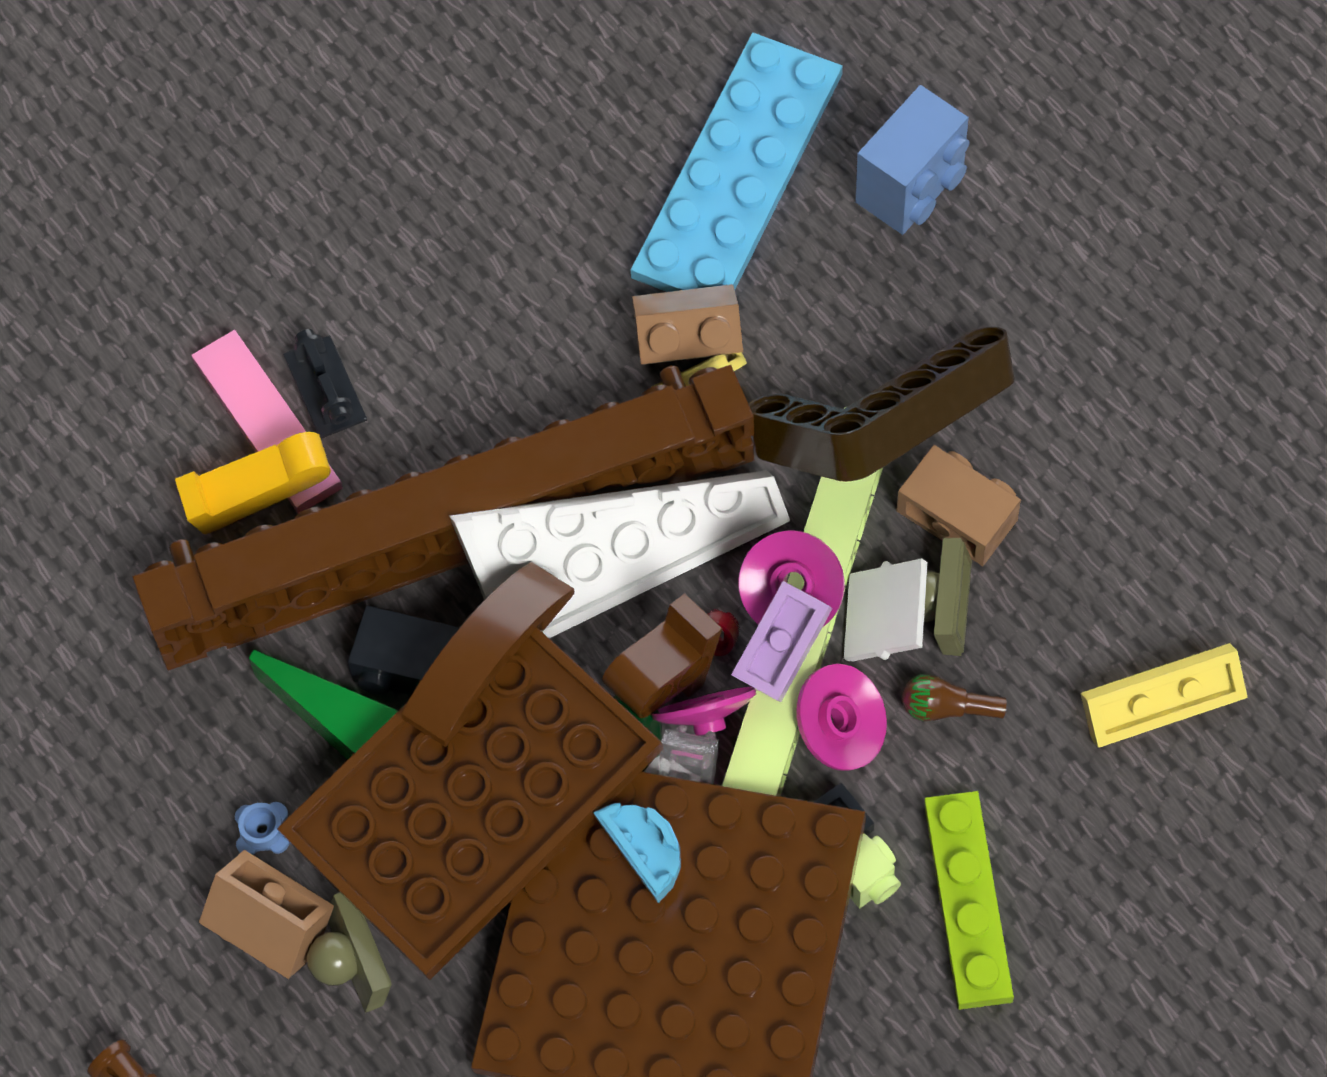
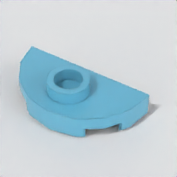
(645, 843)

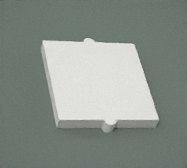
(885, 610)

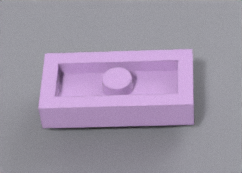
(782, 641)

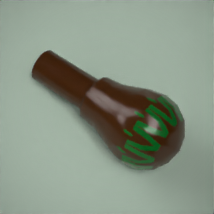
(934, 699)

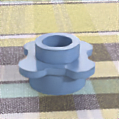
(251, 817)

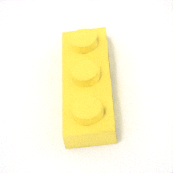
(1164, 695)

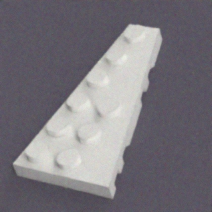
(619, 540)

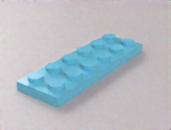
(737, 168)

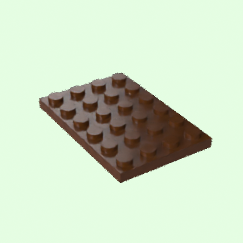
(450, 834)

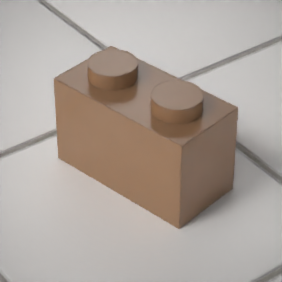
(687, 324)
(959, 503)
(265, 913)

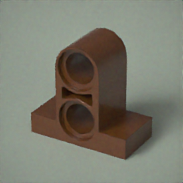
(666, 659)

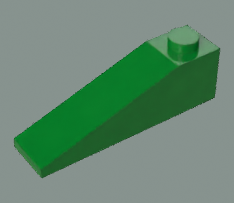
(331, 710)

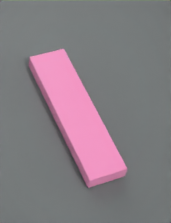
(255, 405)

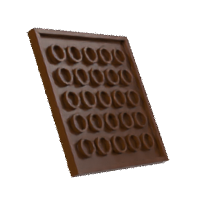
(708, 979)

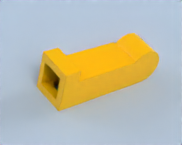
(253, 482)

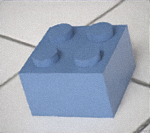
(912, 160)

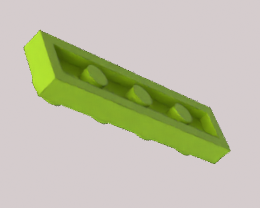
(968, 900)

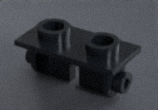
(324, 384)

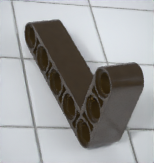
(890, 419)

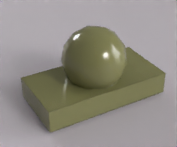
(949, 596)
(350, 954)

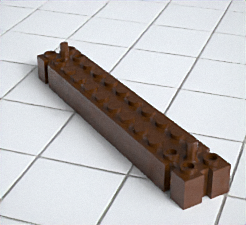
(405, 529)

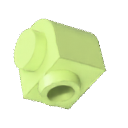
(874, 873)

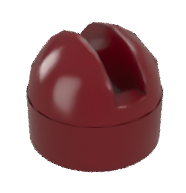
(731, 631)

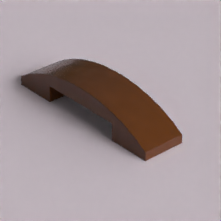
(482, 648)

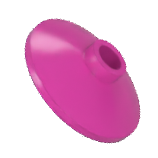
(788, 552)
(705, 712)
(856, 713)

